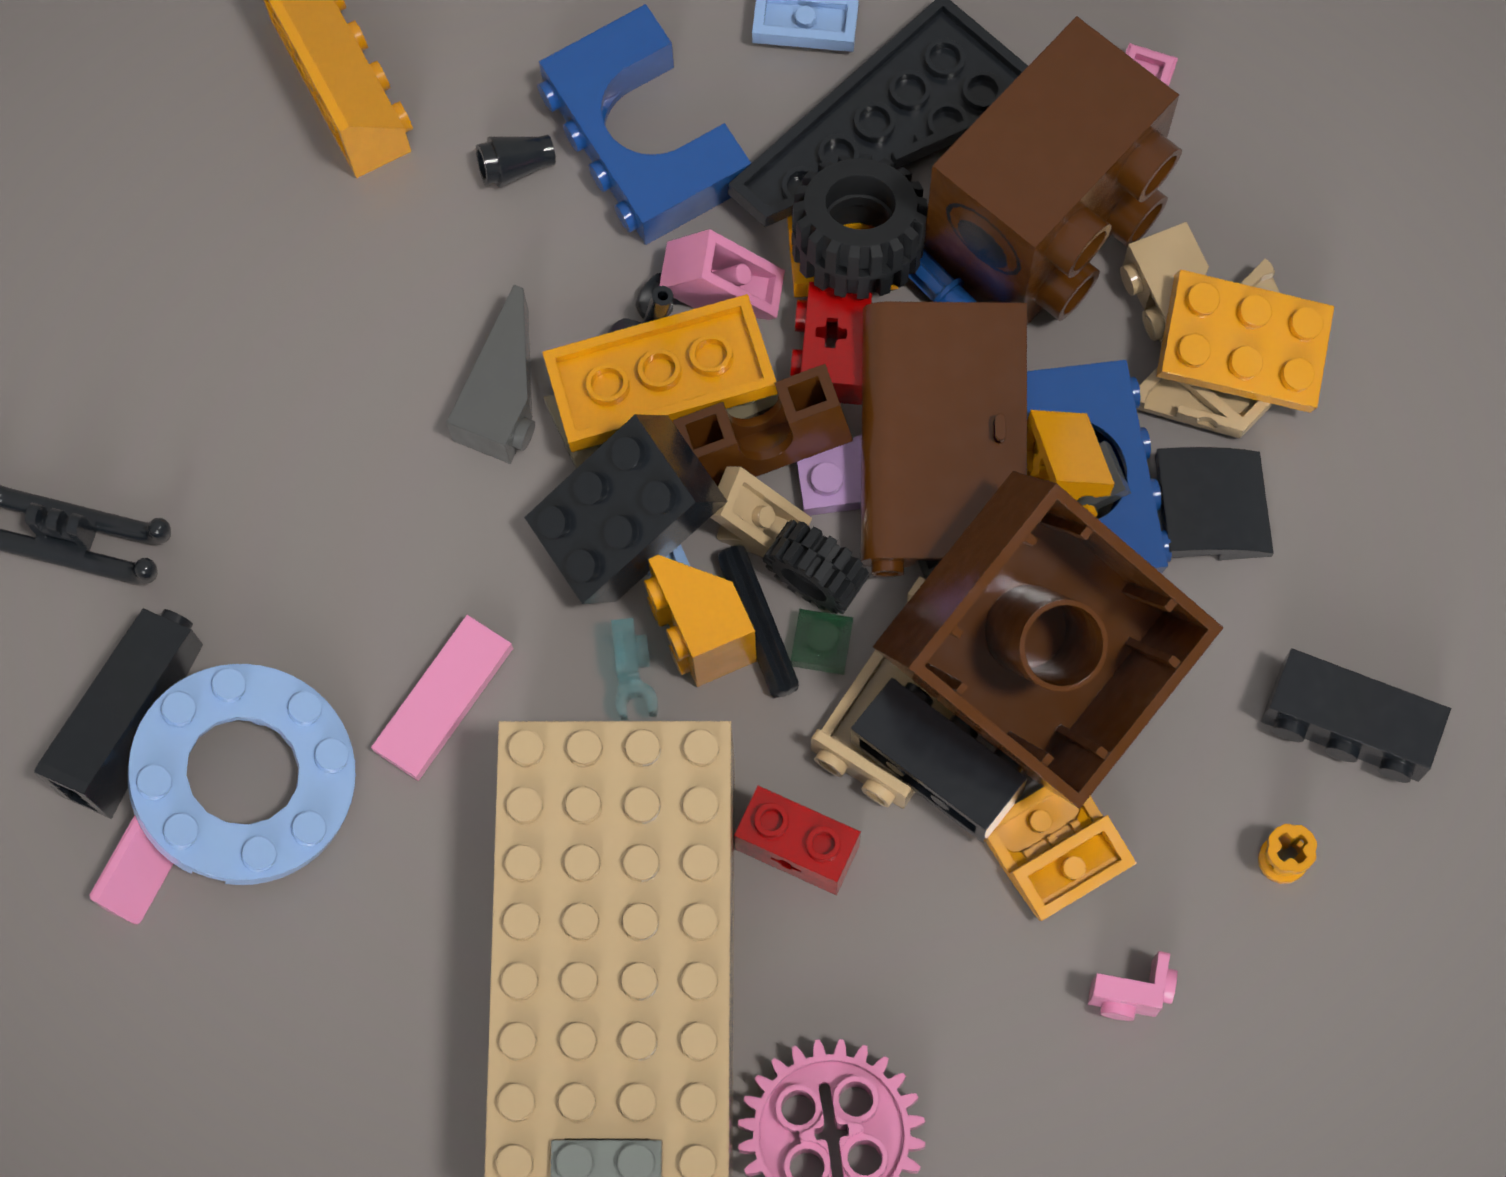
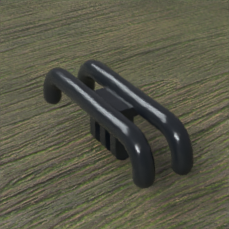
(67, 533)

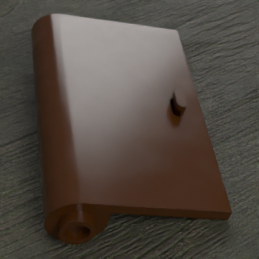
(928, 417)

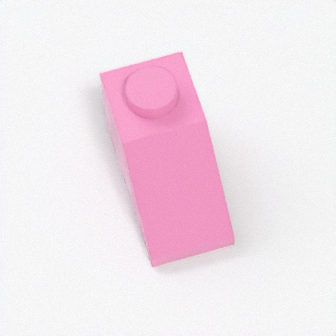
(713, 269)

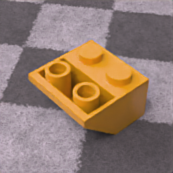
(705, 619)

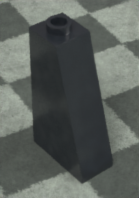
(94, 745)

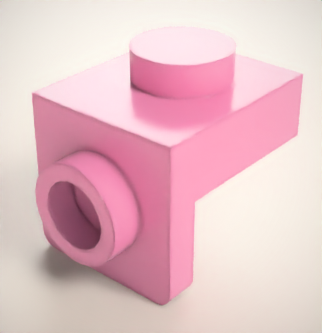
(1126, 997)

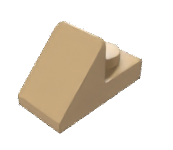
(753, 512)

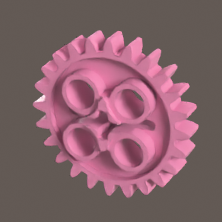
(882, 1127)

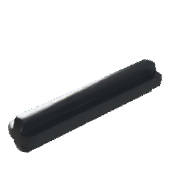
(769, 645)

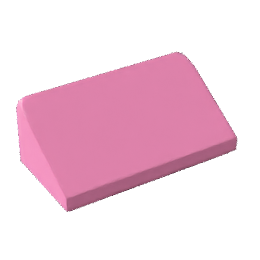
(131, 876)

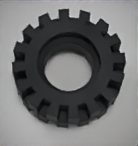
(815, 567)

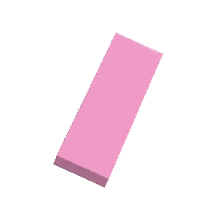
(442, 697)

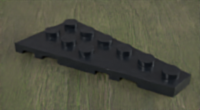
(895, 106)

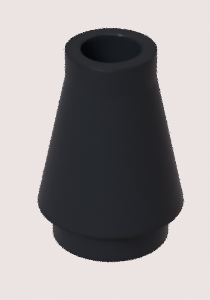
(511, 158)

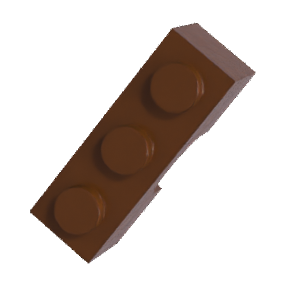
(797, 427)

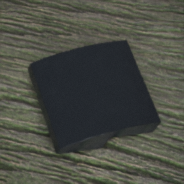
(1214, 502)

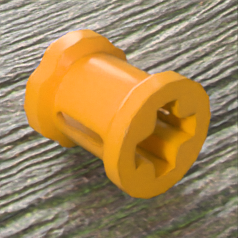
(1291, 869)

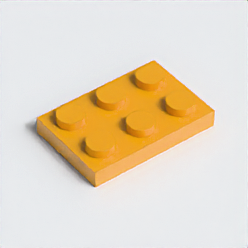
(1245, 341)

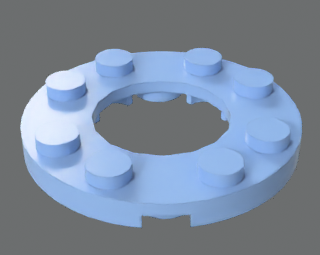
(223, 849)

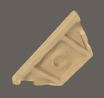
(1203, 406)

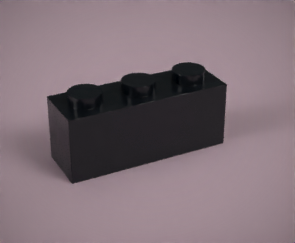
(1355, 717)
(939, 758)

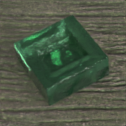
(822, 641)

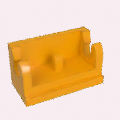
(1068, 453)

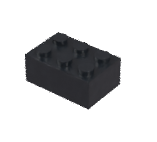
(625, 506)

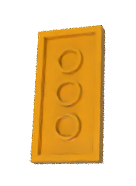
(660, 370)

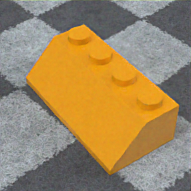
(342, 81)

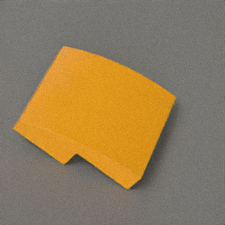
(1057, 850)

